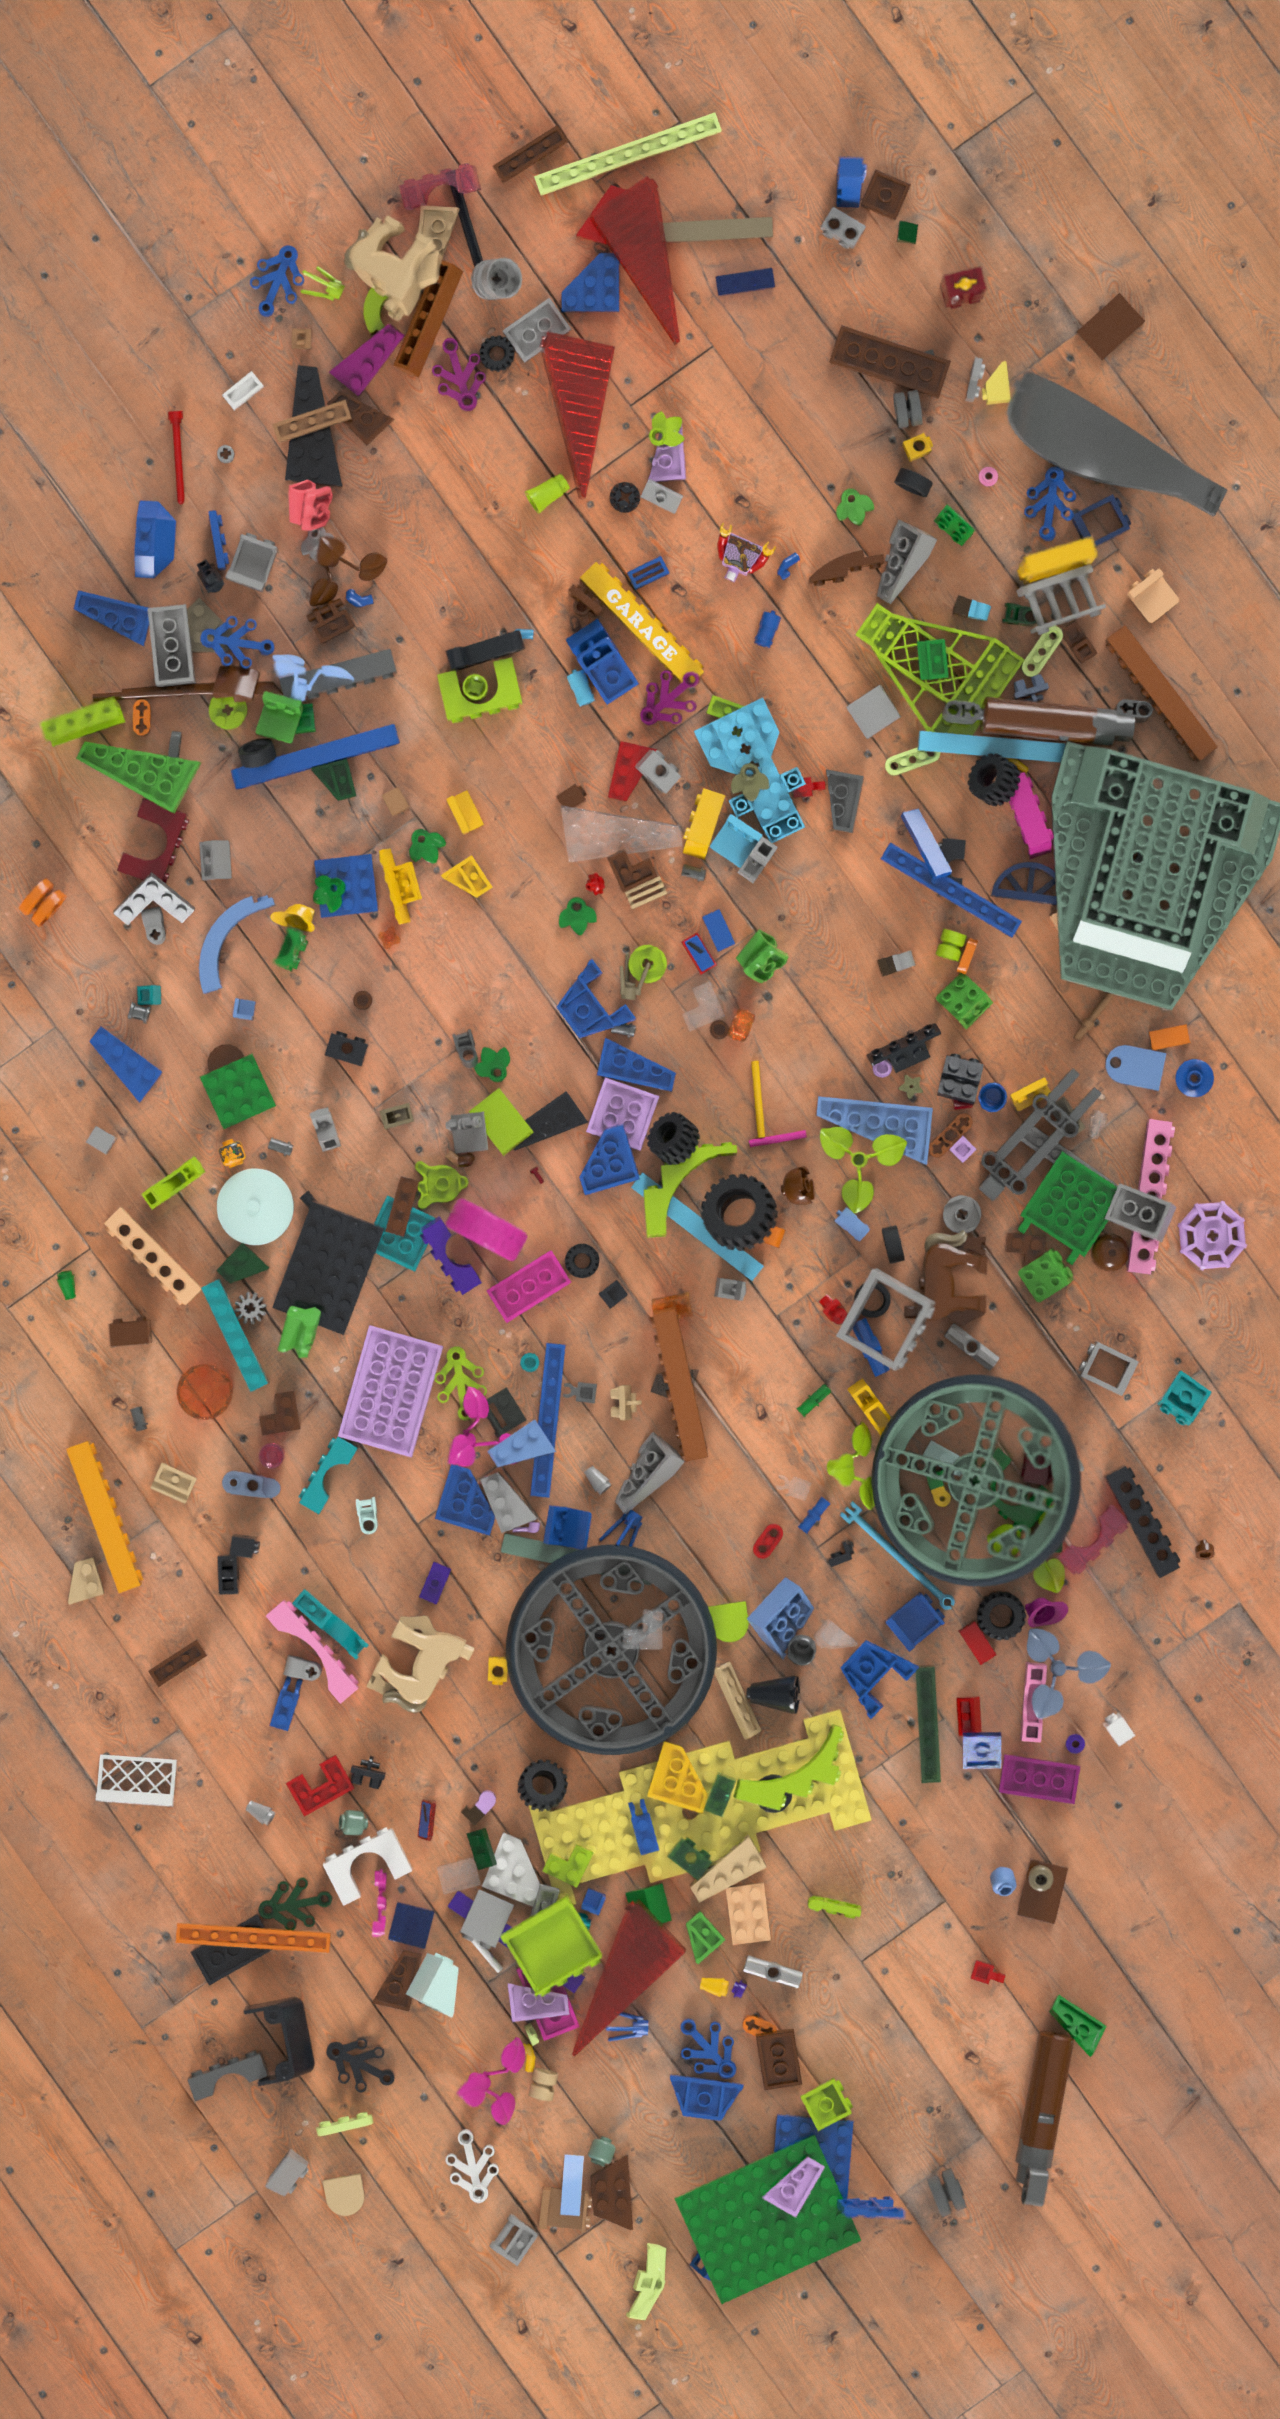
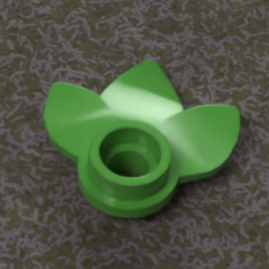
(856, 509)

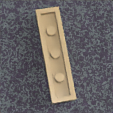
(737, 1700)

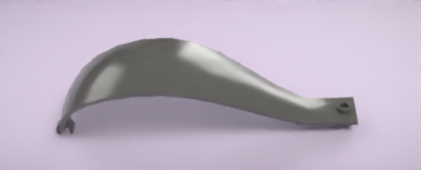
(1100, 446)

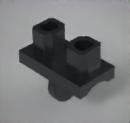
(210, 577)
(376, 1776)

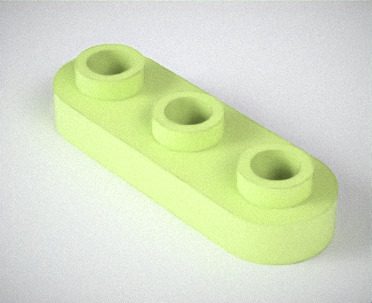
(1038, 660)
(904, 764)
(344, 2124)

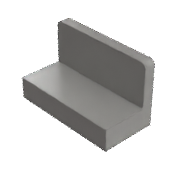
(215, 860)

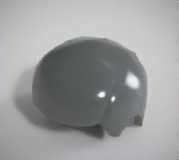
(801, 1650)

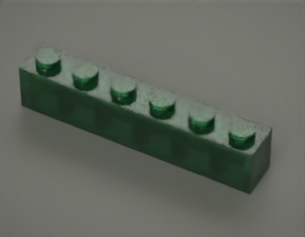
(927, 1724)

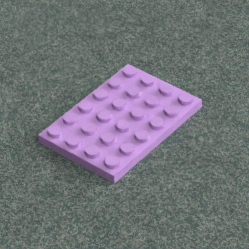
(390, 1391)

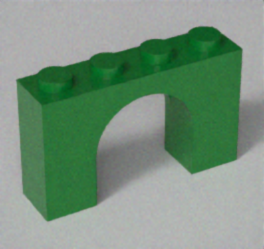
(1019, 1513)

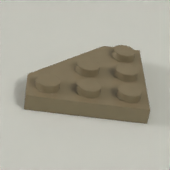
(202, 618)

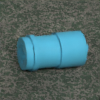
(580, 686)

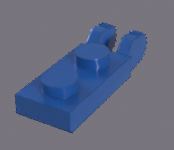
(285, 1705)
(643, 1829)

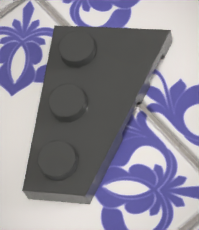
(844, 798)

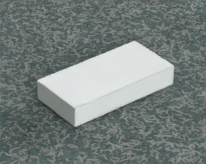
(243, 390)

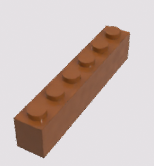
(427, 320)

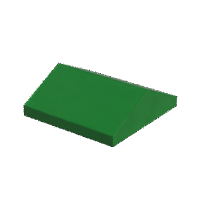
(654, 1899)

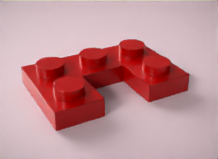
(335, 1787)

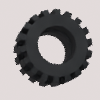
(984, 773)
(673, 1138)
(1009, 1630)
(546, 1770)

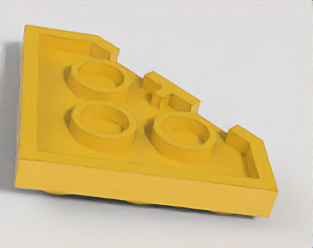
(677, 1780)

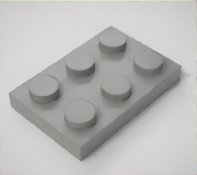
(528, 330)

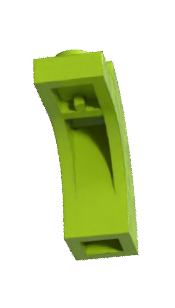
(372, 311)
(173, 1183)

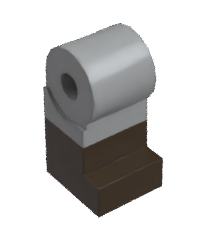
(896, 963)

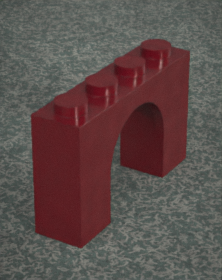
(173, 825)

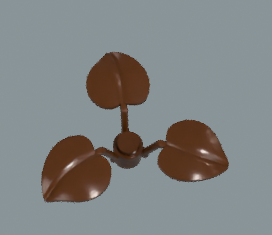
(328, 555)

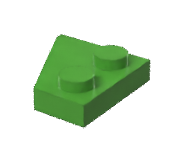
(703, 1936)

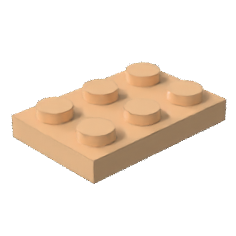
(748, 1913)

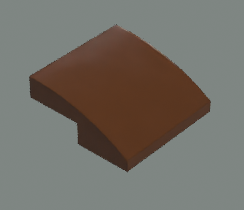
(236, 683)

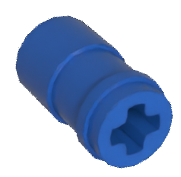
(767, 628)

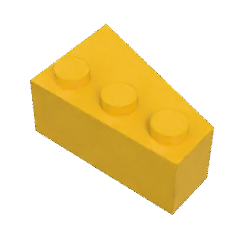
(703, 823)

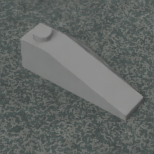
(907, 554)
(653, 1468)

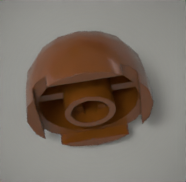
(798, 1187)
(1110, 1252)

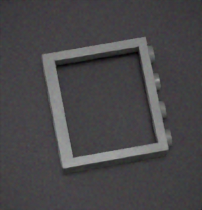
(860, 1302)

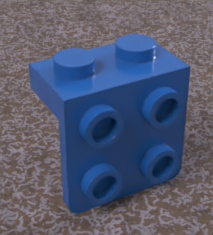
(567, 1527)

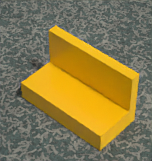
(465, 812)

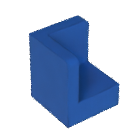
(593, 1901)

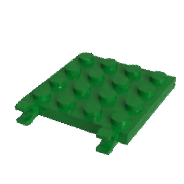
(1070, 1205)

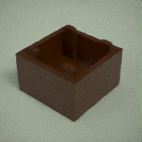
(130, 1332)

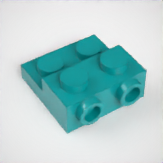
(1184, 1398)

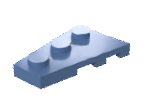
(522, 1445)

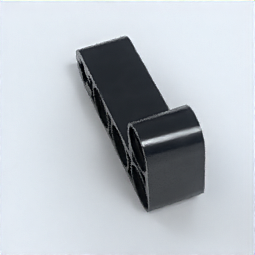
(485, 651)

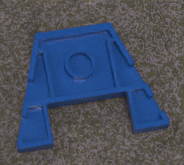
(583, 1009)
(868, 1667)
(870, 2208)

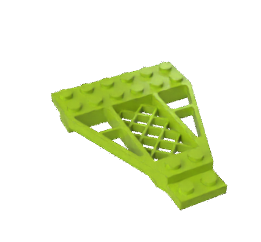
(986, 678)

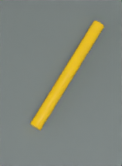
(758, 1099)

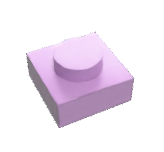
(962, 1149)

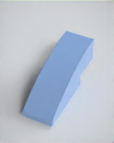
(572, 2185)

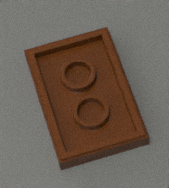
(1110, 326)
(1043, 1904)
(779, 2059)

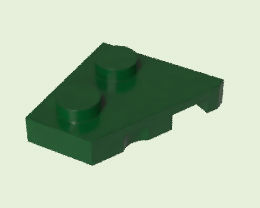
(337, 779)
(241, 1264)

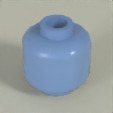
(1003, 1881)

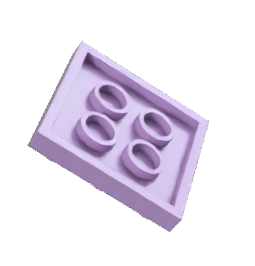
(626, 1106)

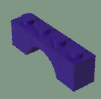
(464, 1275)

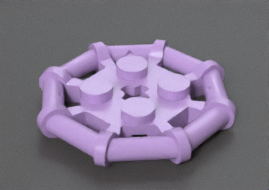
(1205, 1244)

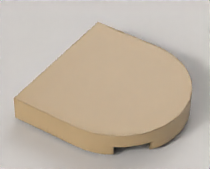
(344, 2194)

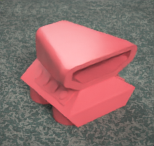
(309, 505)

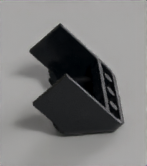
(292, 2016)

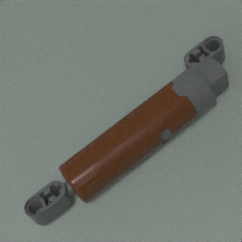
(1052, 720)

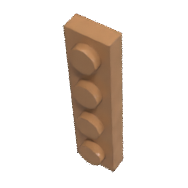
(312, 421)

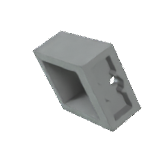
(1126, 1376)

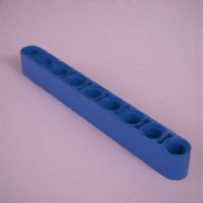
(317, 756)

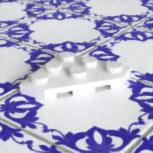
(513, 1873)

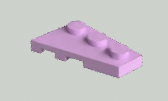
(668, 462)
(527, 2006)
(795, 2187)

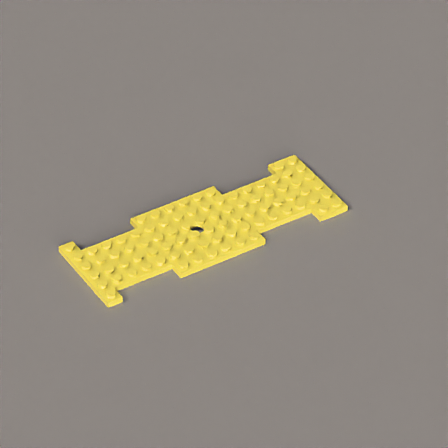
(607, 1828)

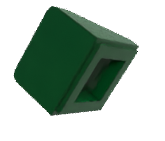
(907, 232)

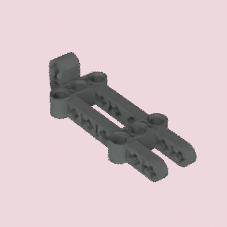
(994, 1183)

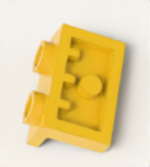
(1024, 1097)

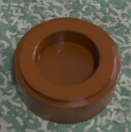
(362, 1000)

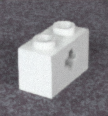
(1118, 1728)

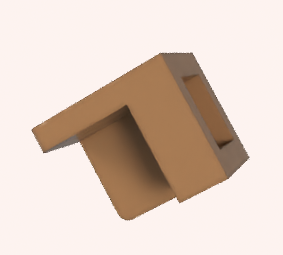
(395, 801)

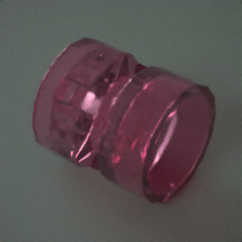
(272, 1455)

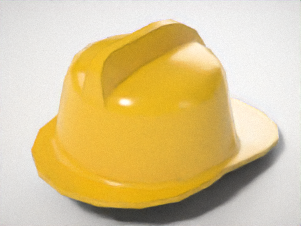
(296, 916)

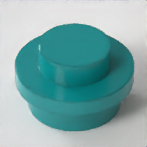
(529, 1362)

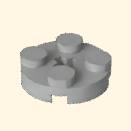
(966, 1204)

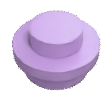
(882, 1069)

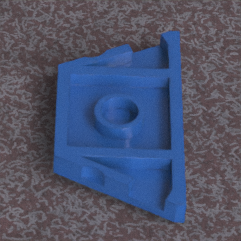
(704, 2096)

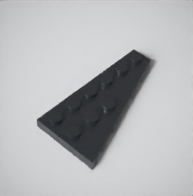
(313, 454)

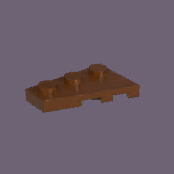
(366, 420)

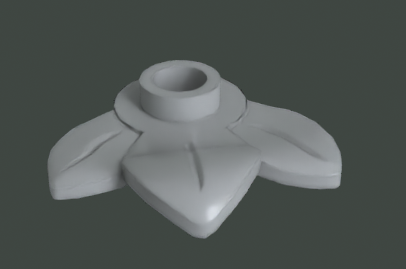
(311, 543)

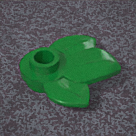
(428, 848)
(326, 894)
(577, 919)
(491, 1062)

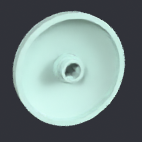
(255, 1206)

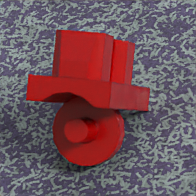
(833, 1310)

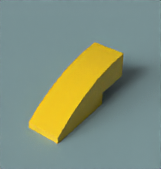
(870, 1405)

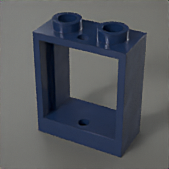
(1116, 505)

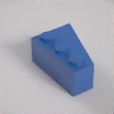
(850, 177)

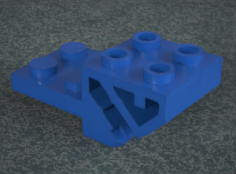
(602, 661)

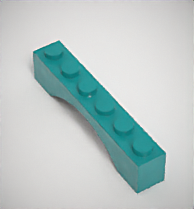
(234, 1335)

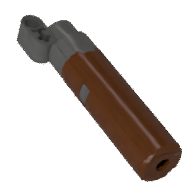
(1042, 2114)

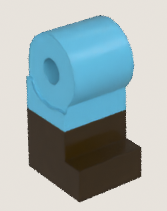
(971, 609)

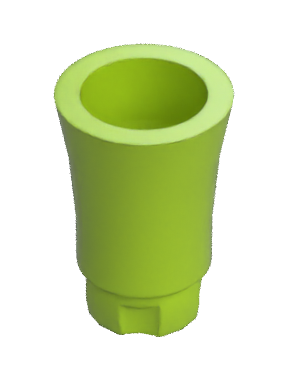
(547, 492)

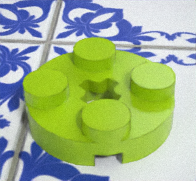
(221, 719)
(652, 954)

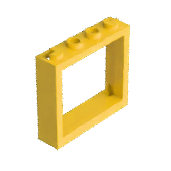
(1057, 561)

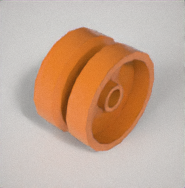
(43, 901)

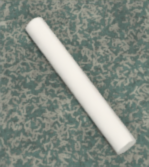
(488, 1956)

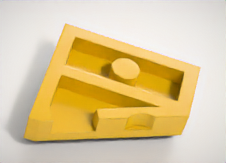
(468, 877)

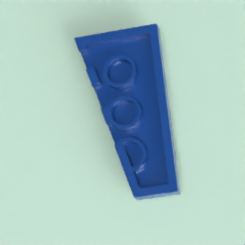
(127, 1064)

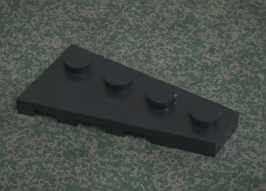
(553, 1119)

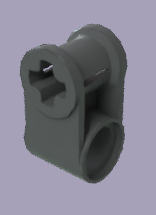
(465, 1045)

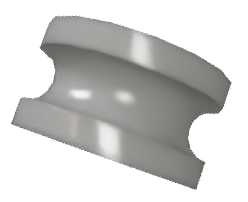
(230, 457)

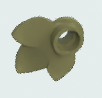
(749, 785)

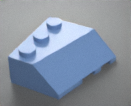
(781, 1616)

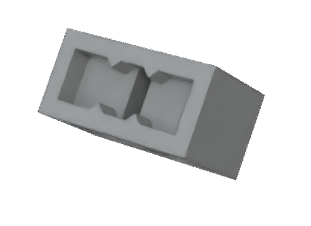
(845, 223)

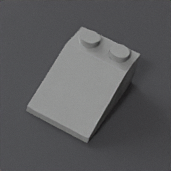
(1140, 1212)

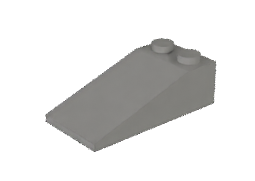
(171, 645)

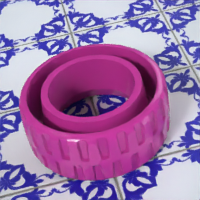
(486, 1229)

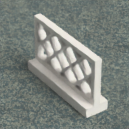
(136, 1797)

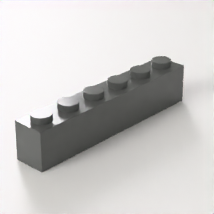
(362, 669)

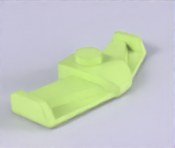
(649, 2282)

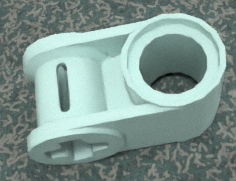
(367, 1513)

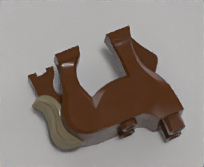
(938, 1282)

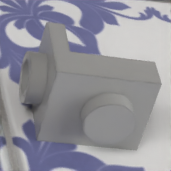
(730, 1289)

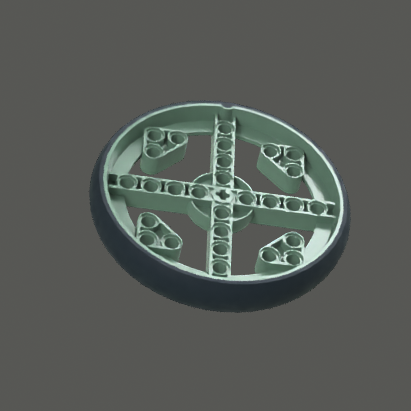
(892, 1507)

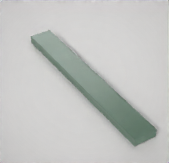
(543, 1552)

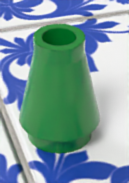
(66, 1282)

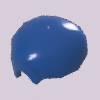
(992, 1097)

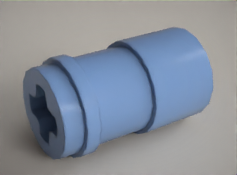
(850, 1223)

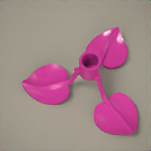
(463, 1445)
(474, 2089)

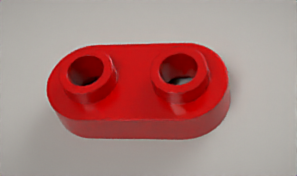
(768, 1541)

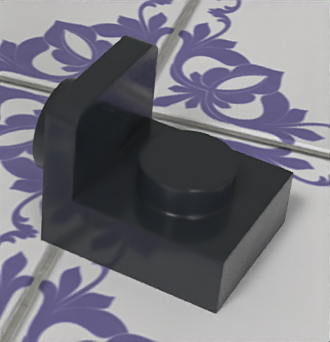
(839, 1557)

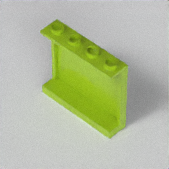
(83, 722)
(552, 1946)

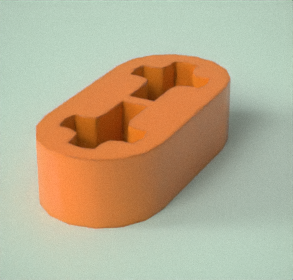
(146, 718)
(967, 955)
(757, 2021)

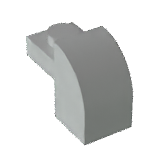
(757, 860)
(325, 1129)

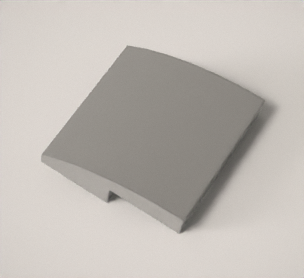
(873, 711)

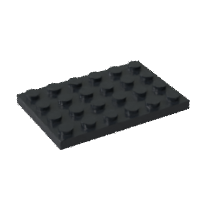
(329, 1265)

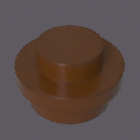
(719, 1029)

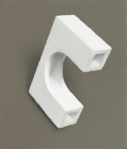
(384, 1844)

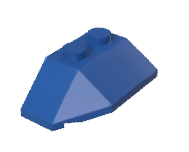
(153, 539)

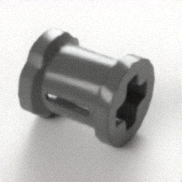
(139, 1013)

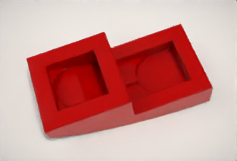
(977, 1642)

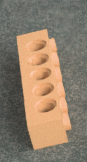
(191, 1287)

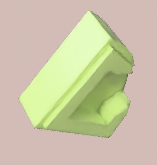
(532, 2034)

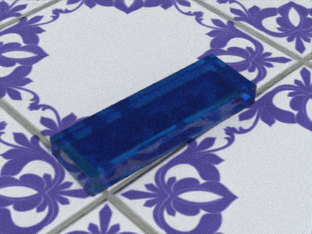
(745, 282)

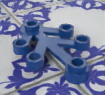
(279, 278)
(1050, 501)
(234, 642)
(710, 2051)

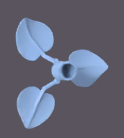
(292, 664)

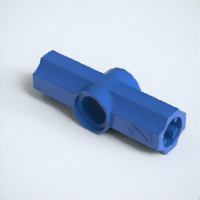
(865, 1335)

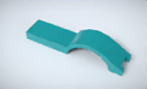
(330, 1623)

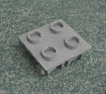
(468, 1132)

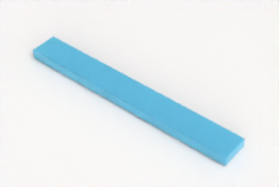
(984, 745)
(694, 1225)

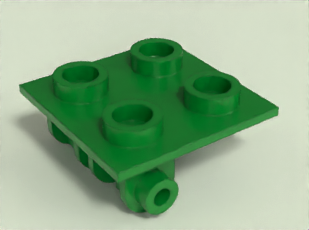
(954, 525)

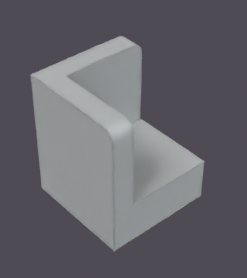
(101, 1140)

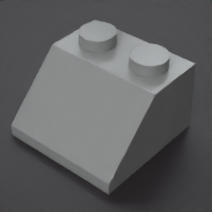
(286, 2173)

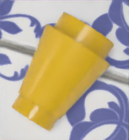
(716, 1986)

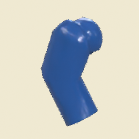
(786, 563)
(358, 601)

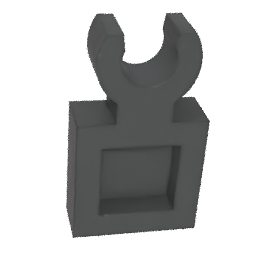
(584, 1392)

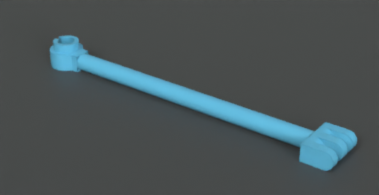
(854, 1515)

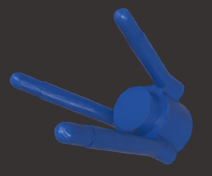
(632, 1520)
(638, 2028)

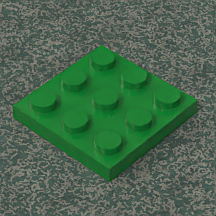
(237, 1091)

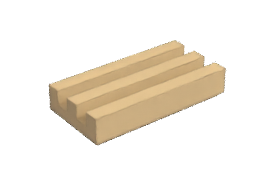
(630, 899)

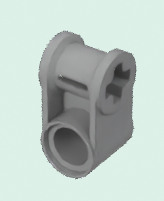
(152, 922)
(298, 1668)

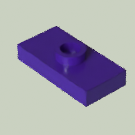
(435, 1582)

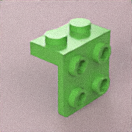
(1046, 1275)

